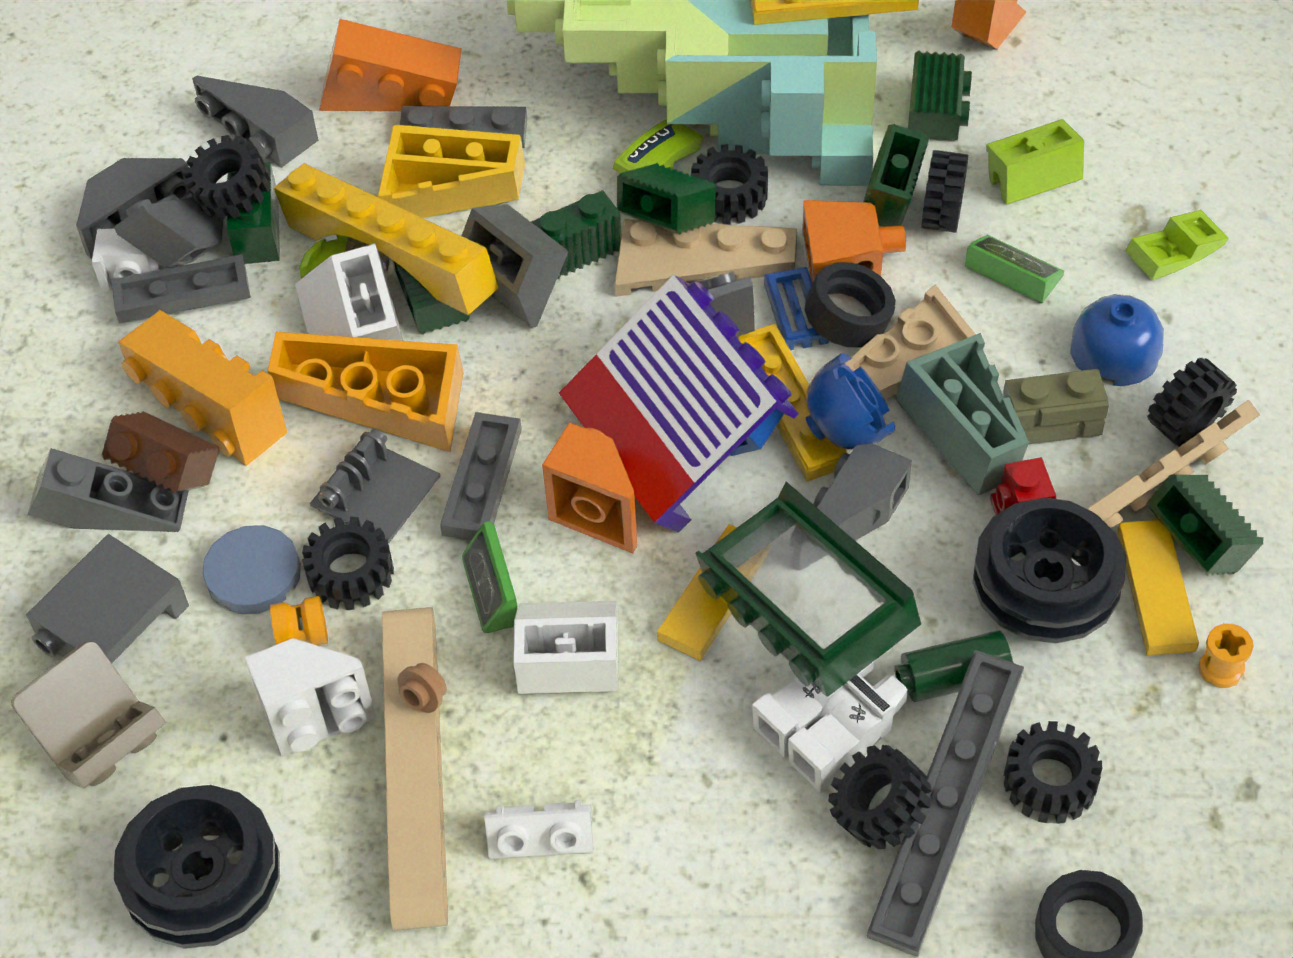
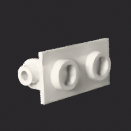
(525, 833)

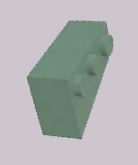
(963, 411)

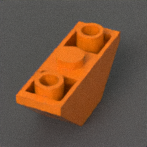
(986, 19)

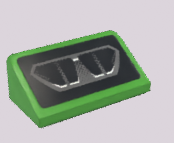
(1012, 267)
(490, 580)

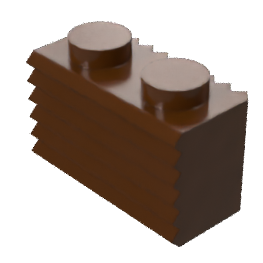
(160, 452)

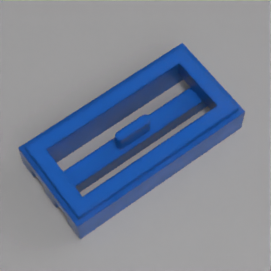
(803, 334)

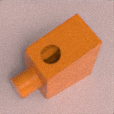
(847, 234)

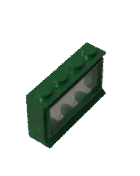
(809, 591)

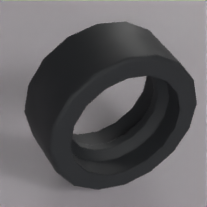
(856, 282)
(1091, 887)

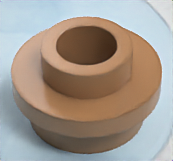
(421, 687)

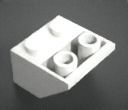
(349, 297)
(566, 647)
(309, 693)

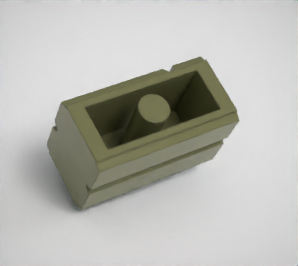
(1059, 405)

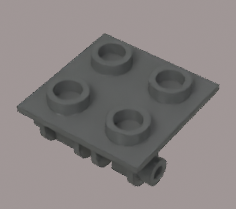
(375, 486)

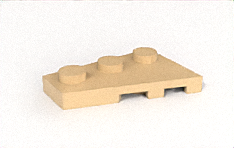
(918, 332)

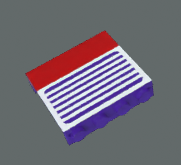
(675, 396)

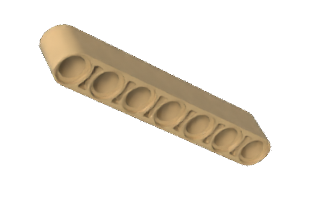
(413, 779)

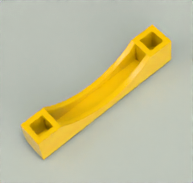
(441, 260)

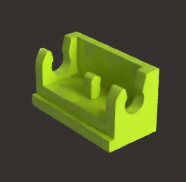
(1036, 160)

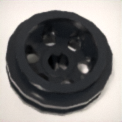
(1036, 593)
(188, 909)

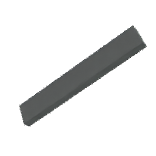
(955, 782)

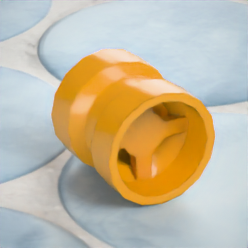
(287, 623)

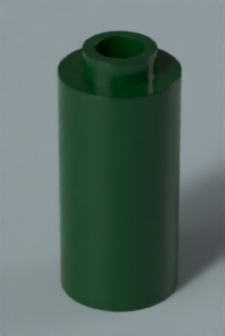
(942, 667)

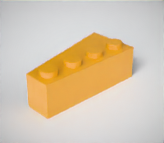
(373, 382)
(205, 387)

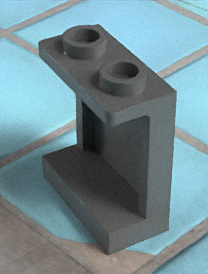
(105, 601)

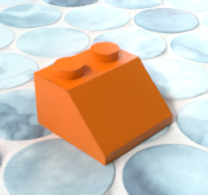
(590, 487)

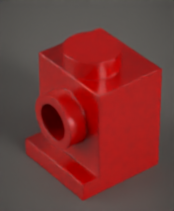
(1021, 483)

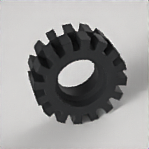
(219, 161)
(737, 167)
(944, 191)
(1191, 401)
(342, 541)
(1057, 746)
(895, 812)

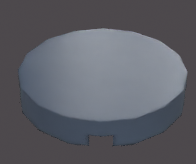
(251, 569)

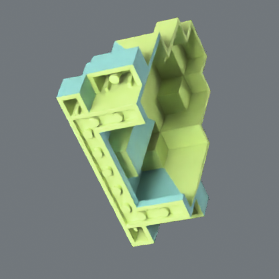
(758, 86)

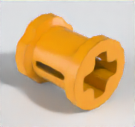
(1225, 655)

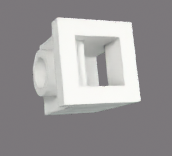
(117, 258)

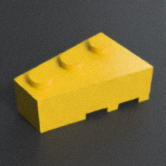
(450, 169)

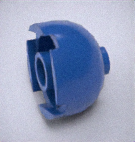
(1119, 339)
(846, 406)

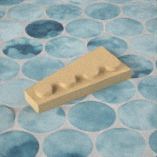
(654, 254)
(1205, 445)

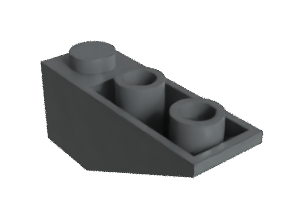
(266, 116)
(865, 489)
(102, 497)

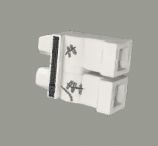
(827, 729)

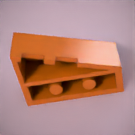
(387, 71)

